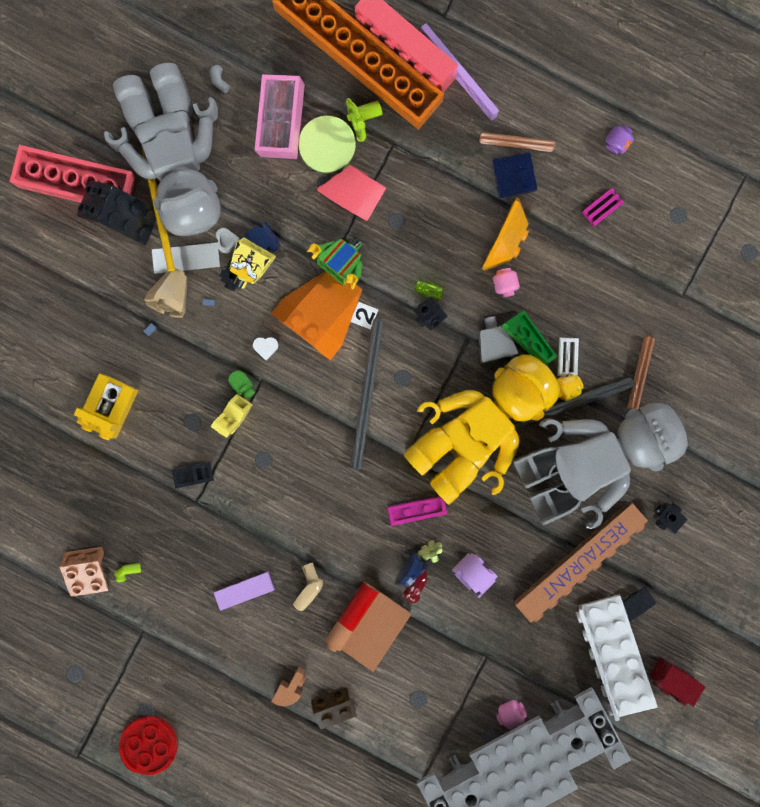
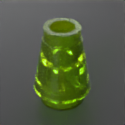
(430, 289)

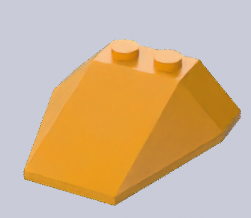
(509, 237)

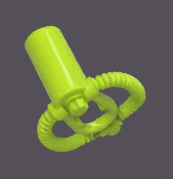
(359, 114)

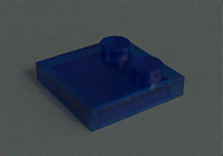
(514, 175)

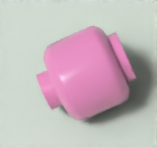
(506, 282)
(511, 714)

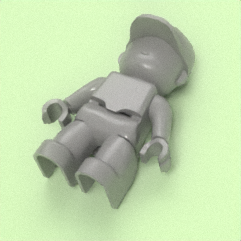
(184, 195)
(600, 460)

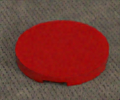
(148, 745)

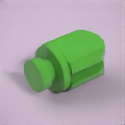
(241, 384)

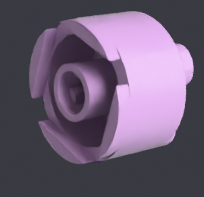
(474, 574)

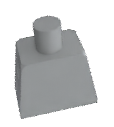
(495, 342)

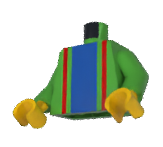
(339, 260)

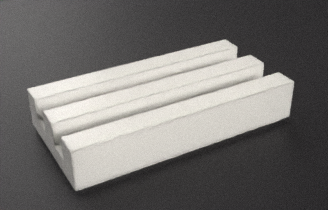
(567, 356)

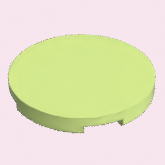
(327, 144)

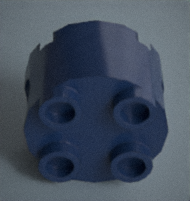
(263, 237)

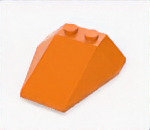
(320, 312)

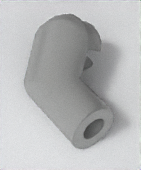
(215, 76)

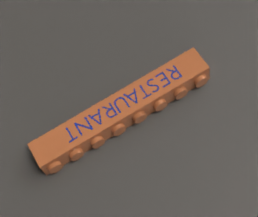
(580, 562)

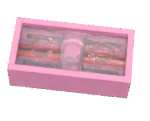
(279, 116)

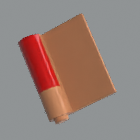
(367, 626)

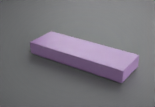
(244, 590)

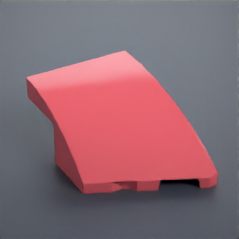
(353, 191)

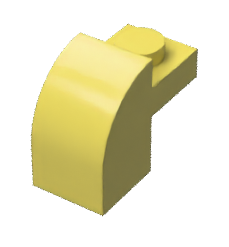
(232, 416)

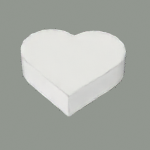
(226, 239)
(265, 347)

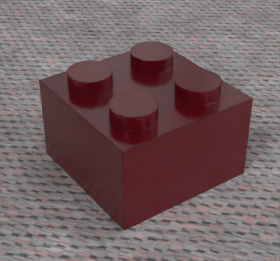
(676, 683)

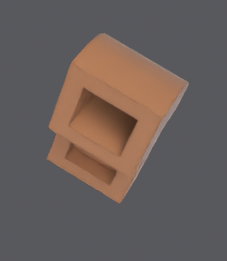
(288, 692)

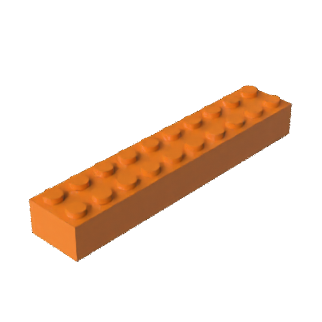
(364, 57)

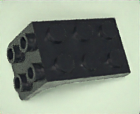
(117, 211)

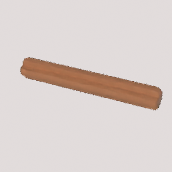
(517, 142)
(641, 372)

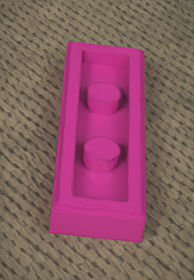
(416, 510)

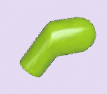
(126, 569)

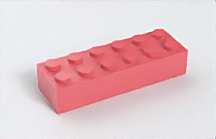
(407, 42)
(64, 175)

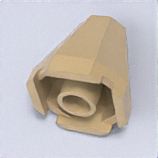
(169, 294)

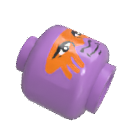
(619, 139)

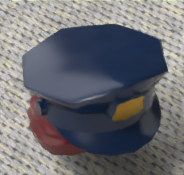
(413, 576)

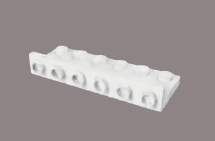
(616, 656)

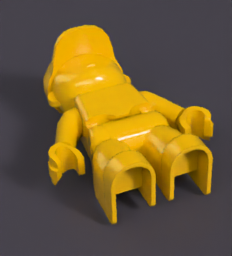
(519, 393)

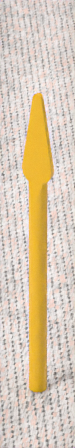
(162, 230)

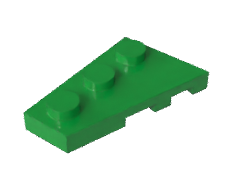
(528, 336)

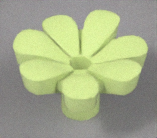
(431, 551)

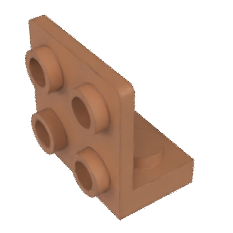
(84, 571)

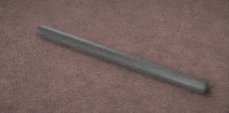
(367, 394)
(582, 399)

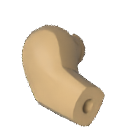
(310, 591)

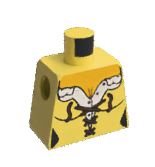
(249, 262)

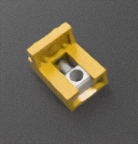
(106, 425)

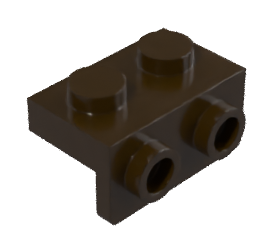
(333, 708)

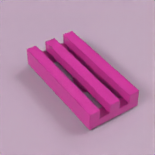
(615, 197)

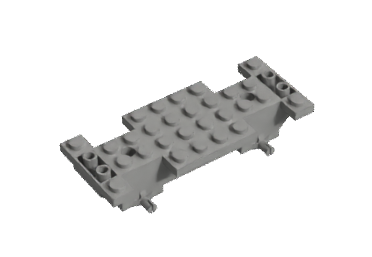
(530, 761)

